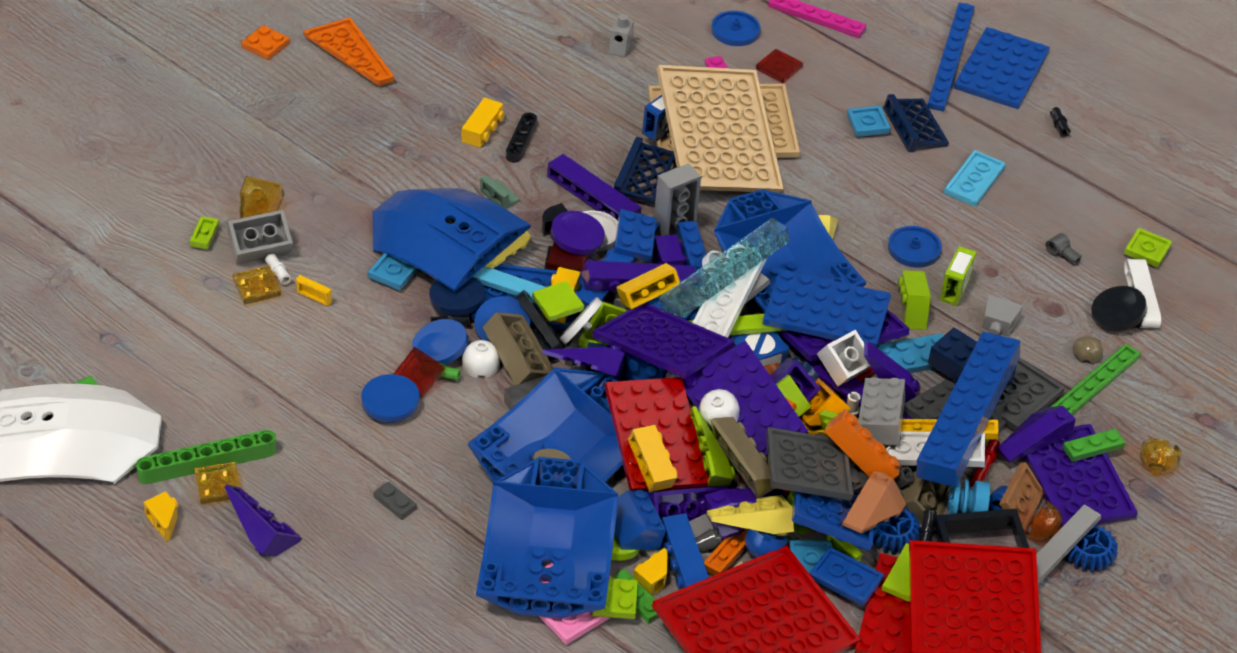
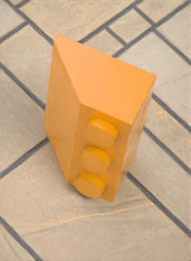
(823, 400)

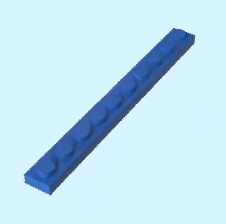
(950, 57)

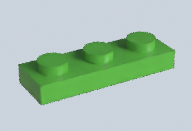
(1093, 445)
(644, 598)

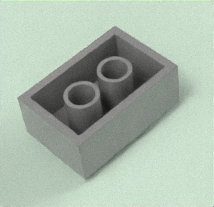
(259, 236)

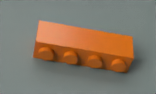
(861, 446)

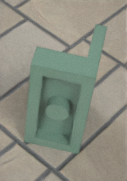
(497, 192)

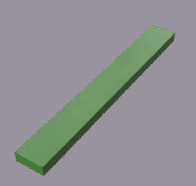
(1098, 379)

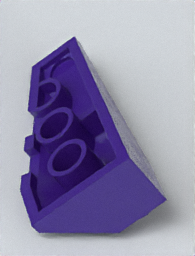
(887, 368)
(1038, 432)
(732, 497)

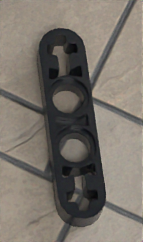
(521, 137)
(540, 320)

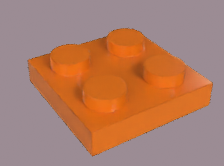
(265, 42)

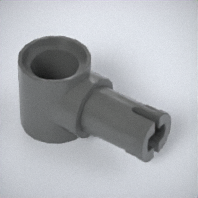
(1061, 245)

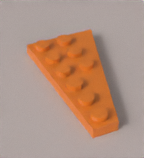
(351, 47)

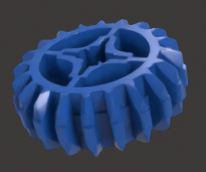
(890, 534)
(1095, 550)

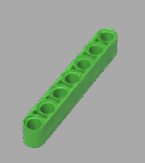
(184, 460)

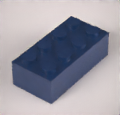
(952, 354)

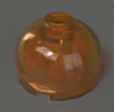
(1045, 523)

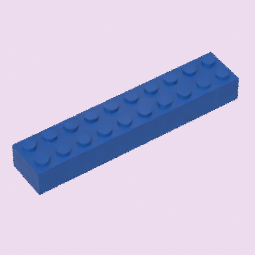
(968, 409)

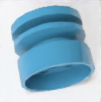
(969, 500)

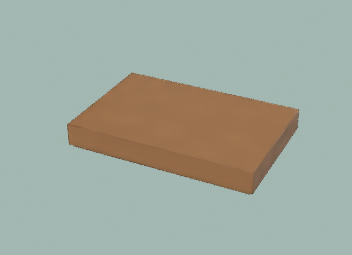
(1023, 494)

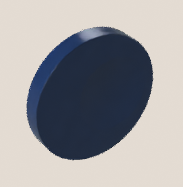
(461, 302)

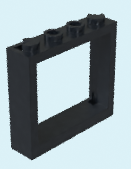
(980, 521)

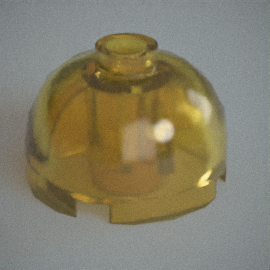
(1159, 456)

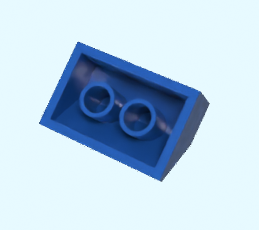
(638, 522)

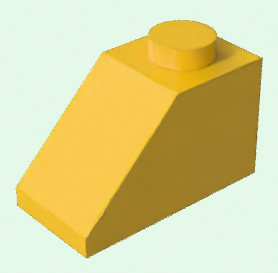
(162, 513)

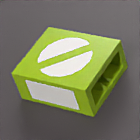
(957, 276)

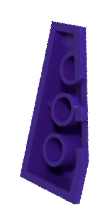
(599, 358)
(682, 501)
(262, 530)

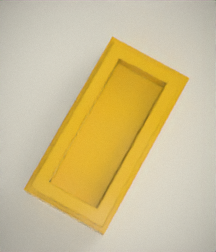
(314, 290)

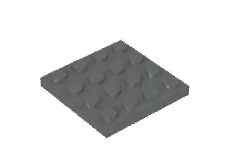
(1027, 394)
(931, 403)
(808, 464)

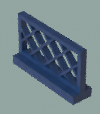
(904, 125)
(632, 168)

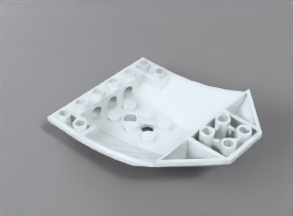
(92, 435)

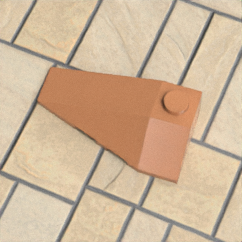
(875, 503)

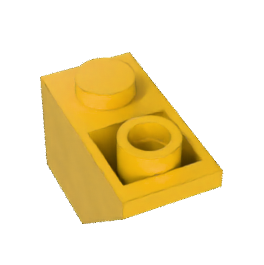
(653, 572)

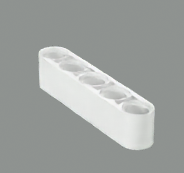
(1138, 277)

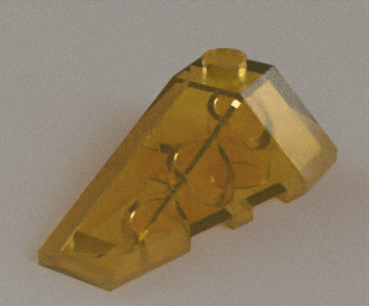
(259, 197)

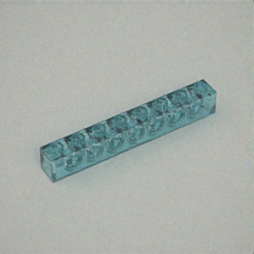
(725, 269)

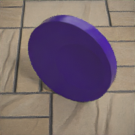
(577, 232)

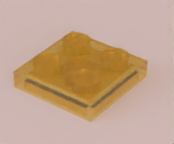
(256, 285)
(213, 479)

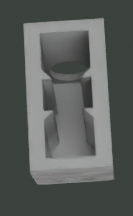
(622, 28)
(1000, 315)

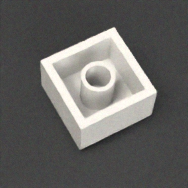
(844, 358)

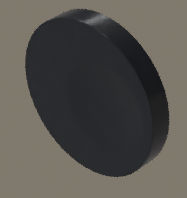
(1119, 308)

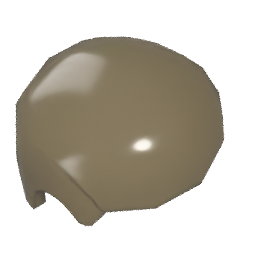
(1088, 349)

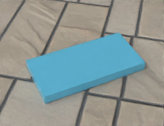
(974, 178)

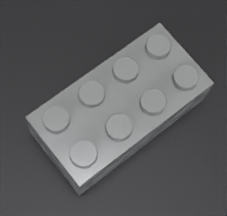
(676, 198)
(883, 409)

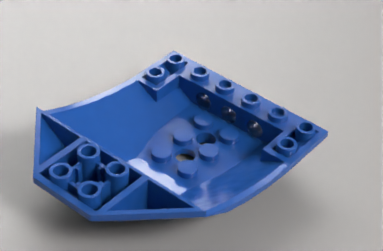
(415, 231)
(810, 245)
(560, 413)
(555, 515)

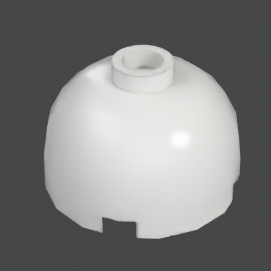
(481, 359)
(718, 404)

